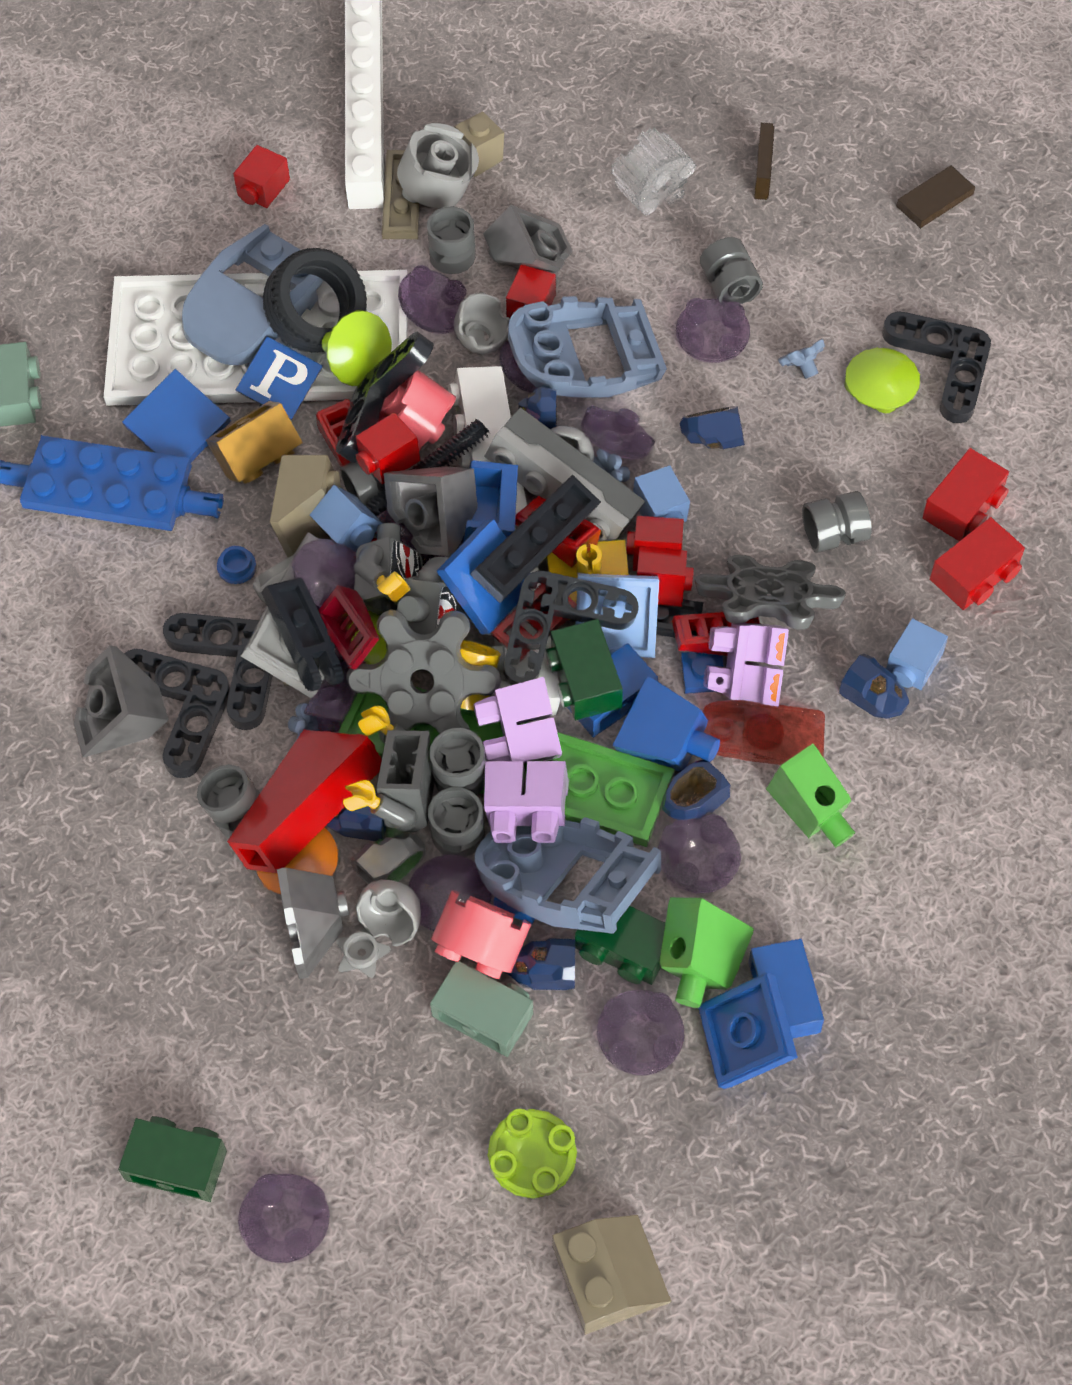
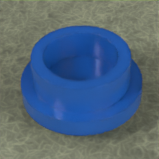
(236, 565)

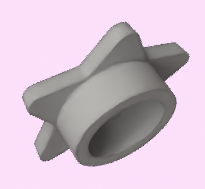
(355, 942)

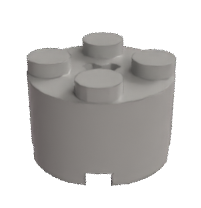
(437, 166)

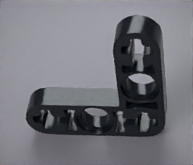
(954, 348)
(376, 386)
(558, 605)
(190, 644)
(195, 704)

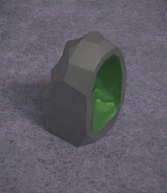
(389, 858)

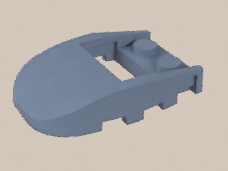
(227, 317)
(548, 358)
(529, 872)

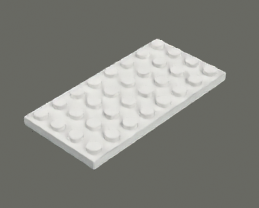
(150, 340)

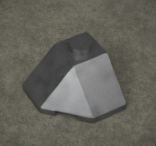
(527, 240)
(432, 505)
(119, 705)
(312, 915)

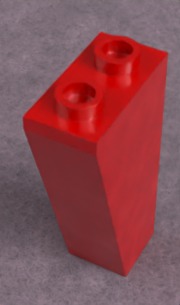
(302, 797)

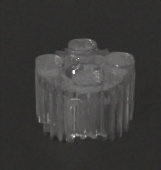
(653, 171)

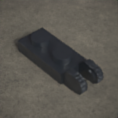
(303, 632)

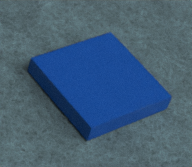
(176, 418)
(473, 598)
(747, 1031)

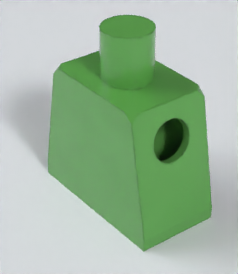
(812, 796)
(702, 947)

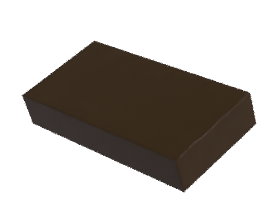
(764, 161)
(935, 196)

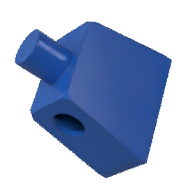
(665, 729)

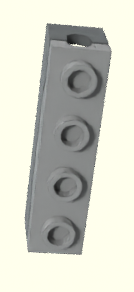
(549, 461)

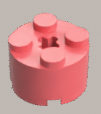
(420, 406)
(480, 934)

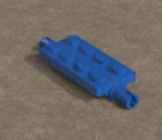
(108, 484)

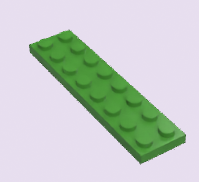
(603, 782)

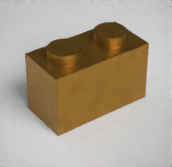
(254, 442)

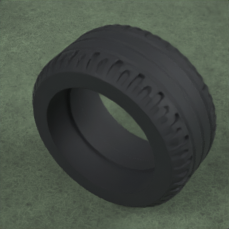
(278, 305)

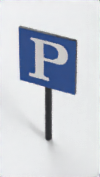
(279, 376)

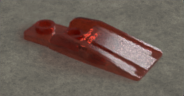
(763, 731)

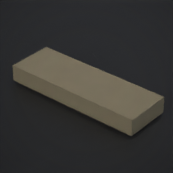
(399, 215)

